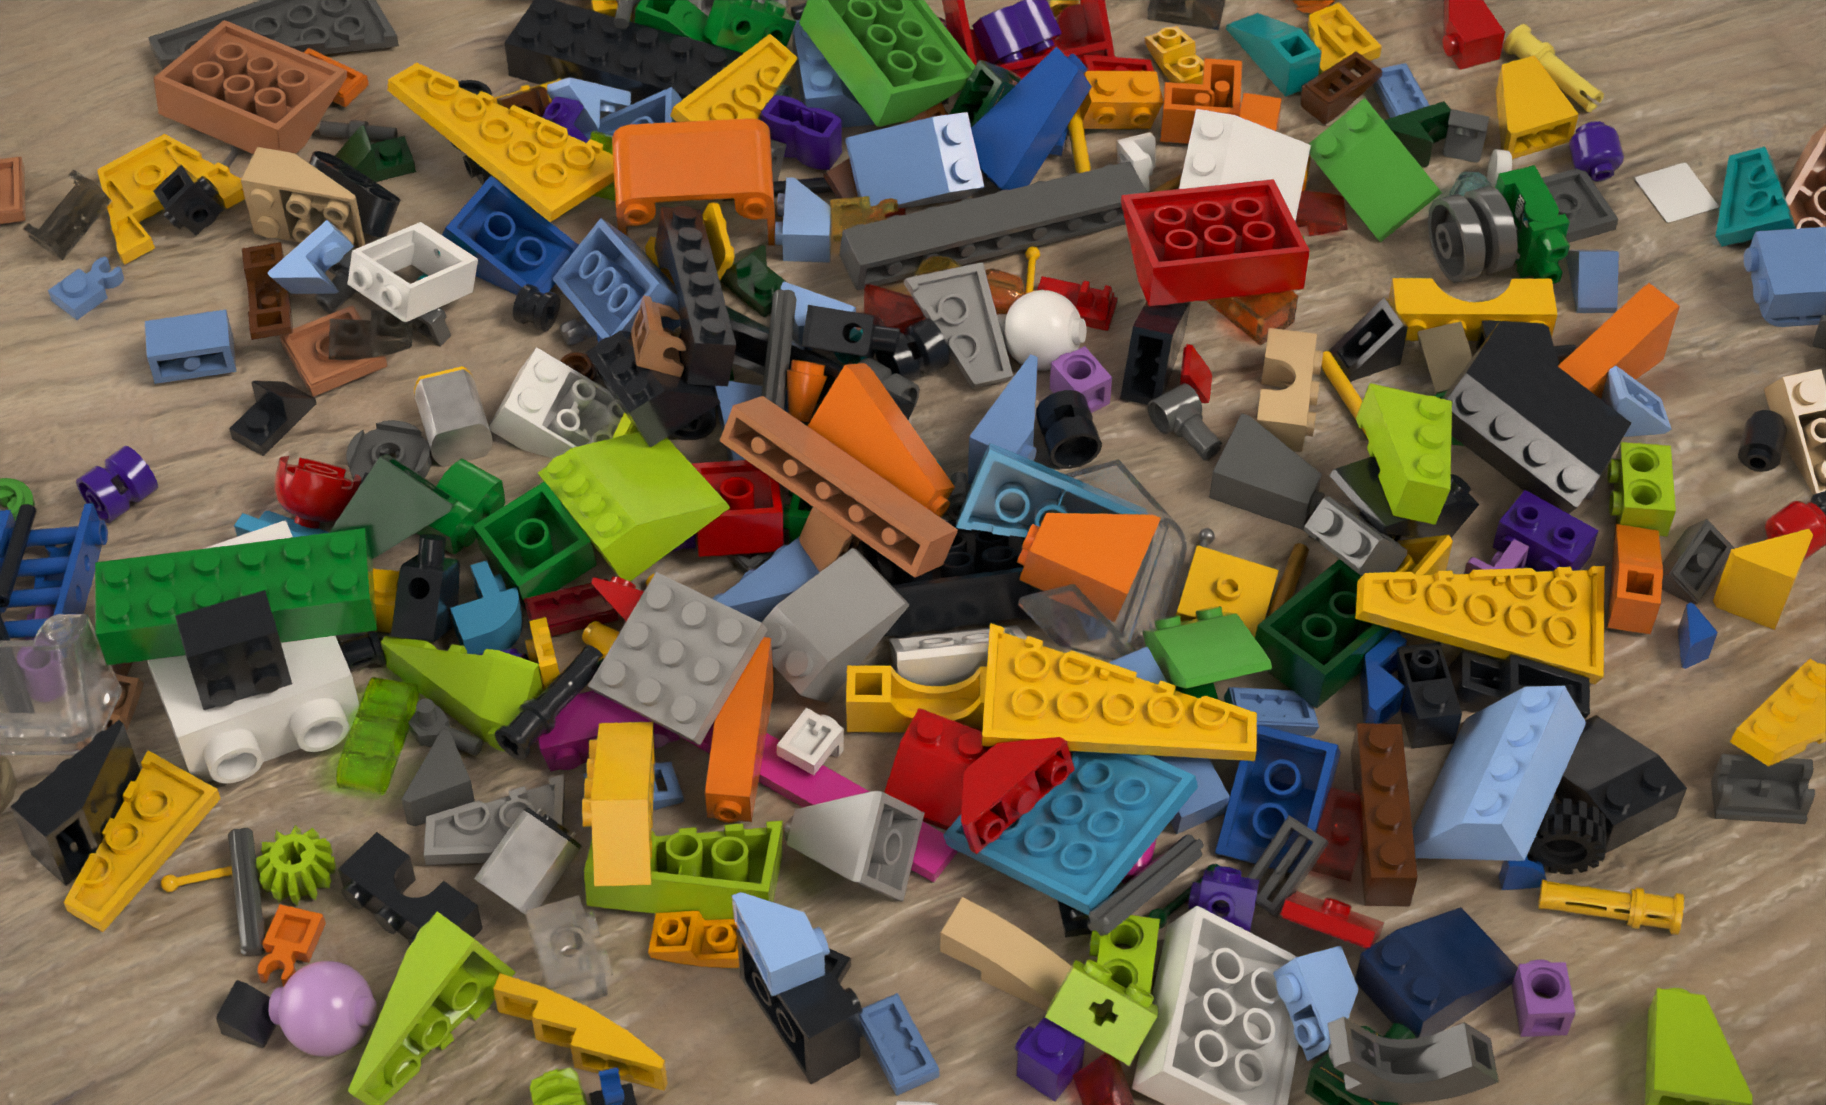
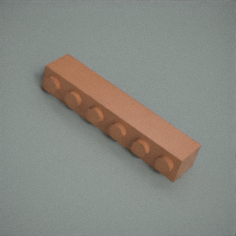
(838, 486)

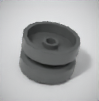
(1472, 233)

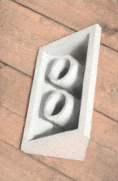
(943, 657)

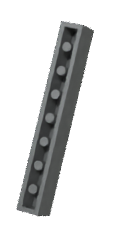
(989, 224)

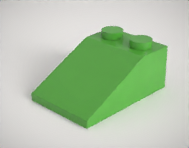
(1373, 170)
(1204, 648)

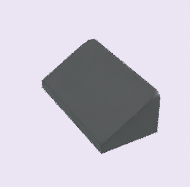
(1695, 561)

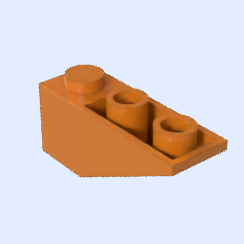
(1635, 579)

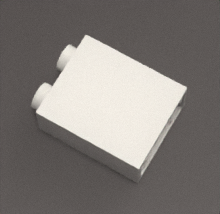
(237, 738)

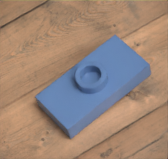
(1399, 90)
(1276, 709)
(897, 1044)

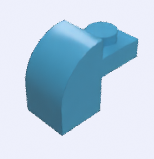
(492, 619)

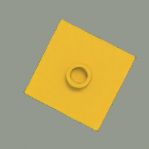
(1229, 583)

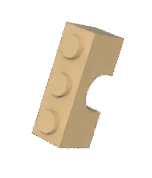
(1290, 365)

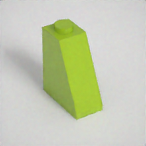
(1689, 1054)

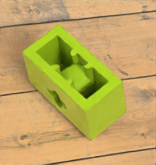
(1114, 1034)

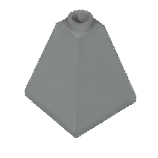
(861, 838)

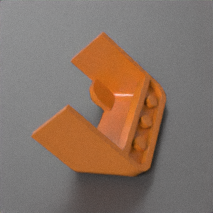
(693, 164)

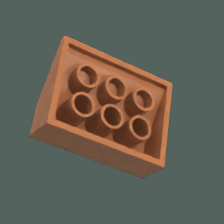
(248, 90)

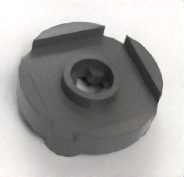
(388, 438)

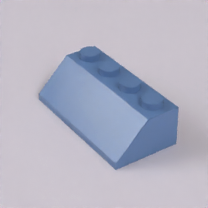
(609, 278)

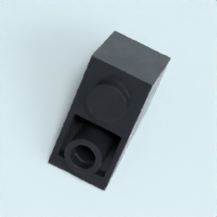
(1429, 698)

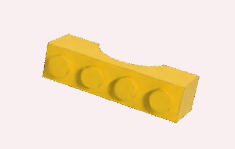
(1427, 306)
(887, 702)

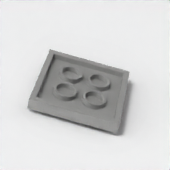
(678, 658)

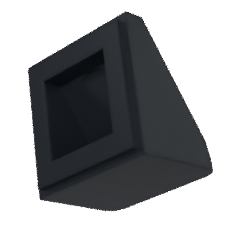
(246, 1015)

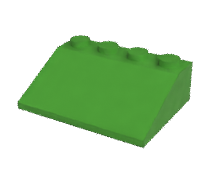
(888, 54)

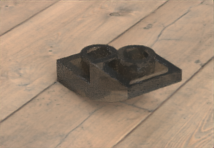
(368, 338)

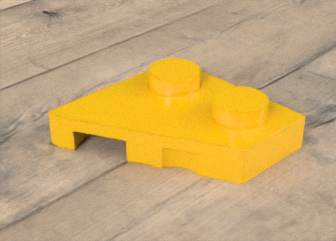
(1339, 36)
(542, 652)

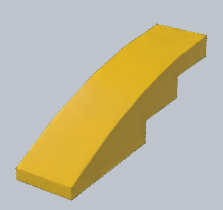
(593, 1039)

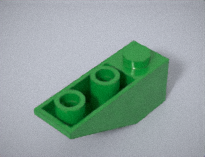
(674, 17)

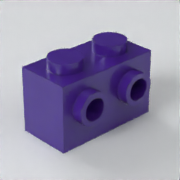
(1551, 534)

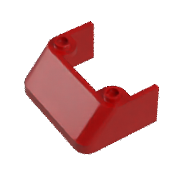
(1082, 26)

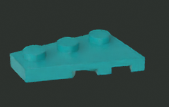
(1751, 198)

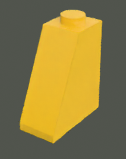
(1532, 109)

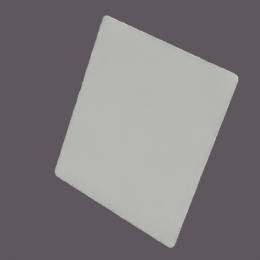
(1676, 192)

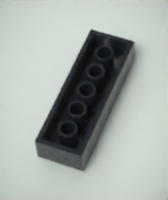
(578, 43)

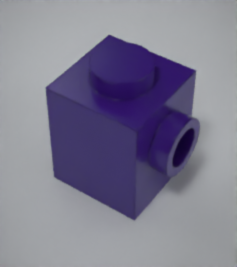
(1049, 1057)

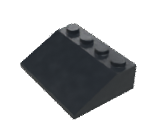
(1533, 420)
(971, 587)

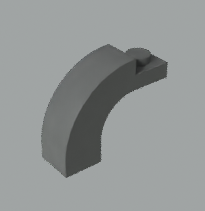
(1412, 1069)

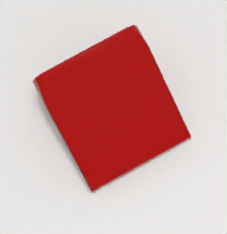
(1196, 373)

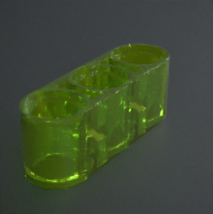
(377, 736)

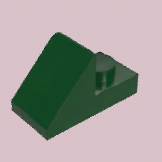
(1421, 129)
(377, 160)
(753, 279)

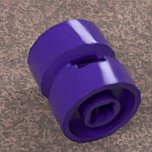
(121, 481)

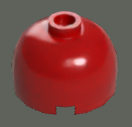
(313, 490)

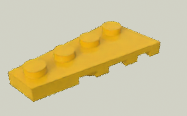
(741, 87)
(1787, 718)
(147, 830)

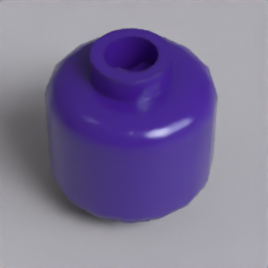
(1596, 150)

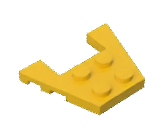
(135, 175)

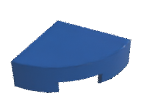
(1521, 875)

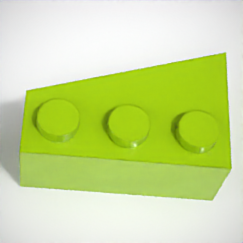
(1412, 448)

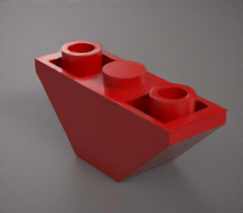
(1009, 784)

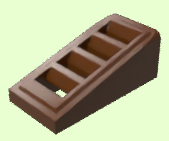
(1326, 105)

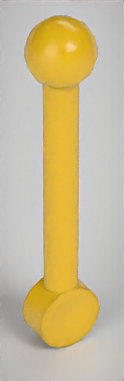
(1032, 255)
(170, 882)

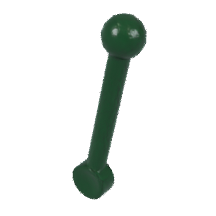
(1162, 914)

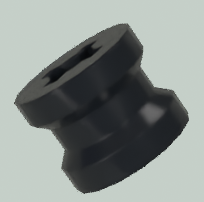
(536, 307)

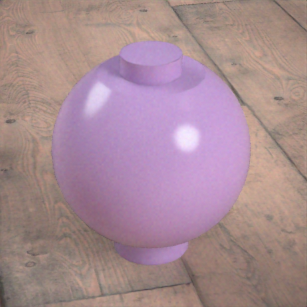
(324, 1008)

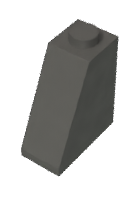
(1265, 476)

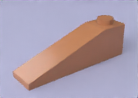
(1807, 184)

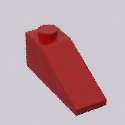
(1471, 33)

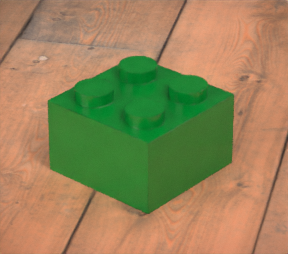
(535, 543)

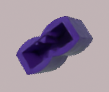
(1017, 30)
(810, 133)

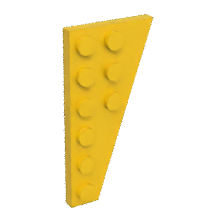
(511, 144)
(1497, 612)

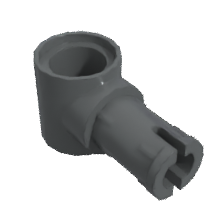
(1182, 413)

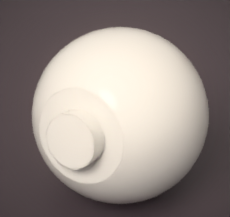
(1042, 326)

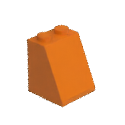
(1090, 551)

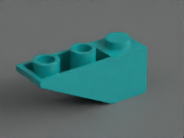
(1279, 50)

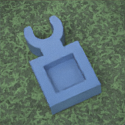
(83, 291)

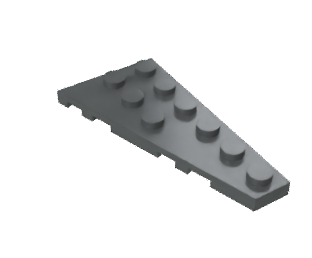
(300, 24)

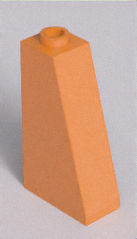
(1630, 339)
(873, 430)
(740, 741)

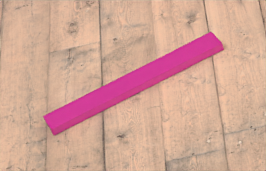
(826, 785)

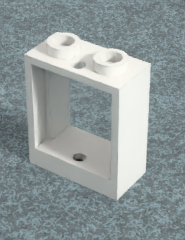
(448, 279)

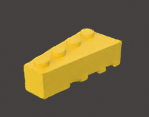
(621, 802)

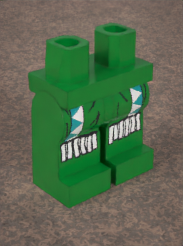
(1537, 224)

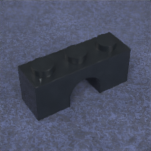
(381, 874)

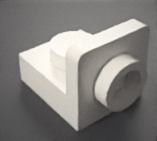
(1141, 154)
(811, 741)

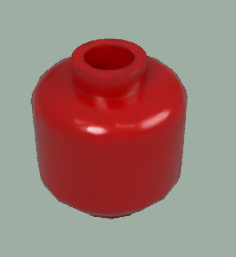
(1798, 517)

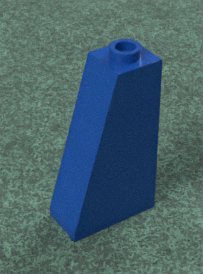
(1029, 120)

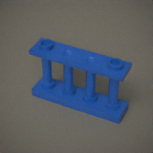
(78, 568)

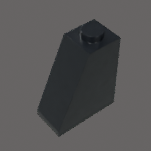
(1153, 351)

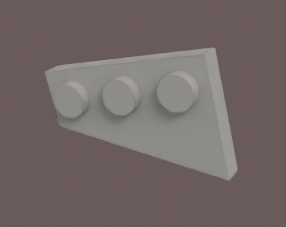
(967, 318)
(476, 829)

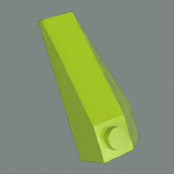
(470, 688)
(435, 990)

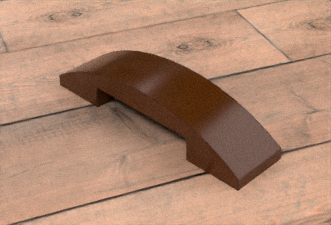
(268, 301)

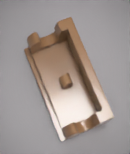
(654, 345)

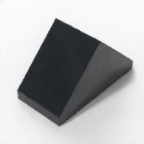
(1372, 343)

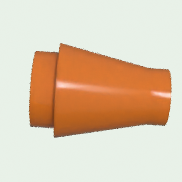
(804, 387)

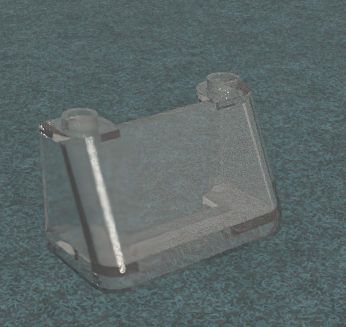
(55, 689)

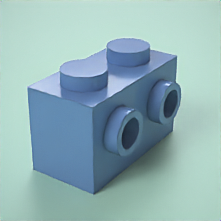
(191, 342)

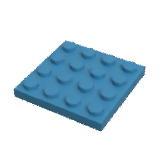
(1087, 828)

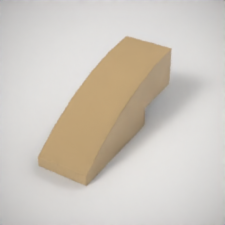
(1003, 954)

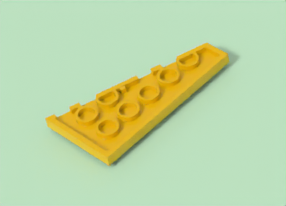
(1103, 706)

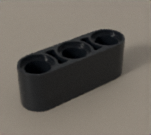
(374, 202)

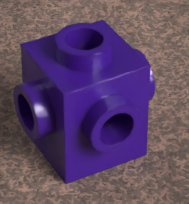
(1226, 885)

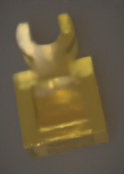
(858, 210)

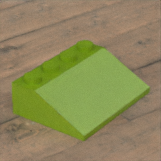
(633, 499)

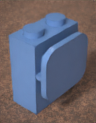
(1789, 275)

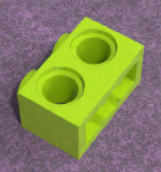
(1642, 486)
(1127, 965)

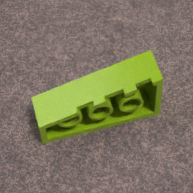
(699, 872)

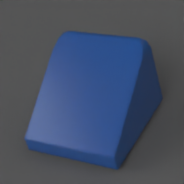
(1695, 636)

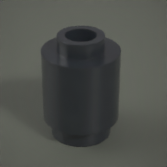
(1762, 441)

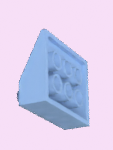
(1500, 777)

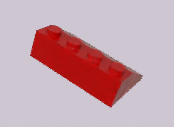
(1214, 242)

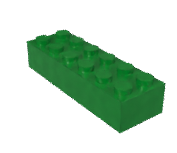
(311, 581)

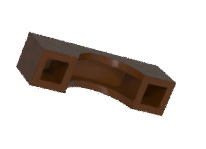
(1388, 839)

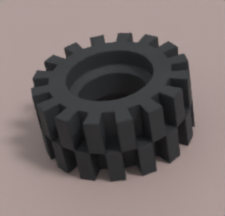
(1570, 838)

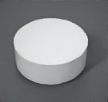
(1499, 162)

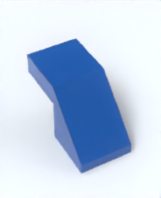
(1379, 689)

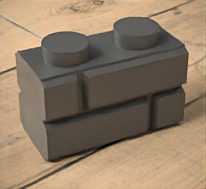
(1354, 538)

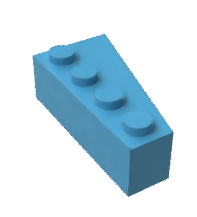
(1018, 492)

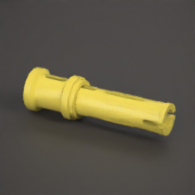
(1524, 45)

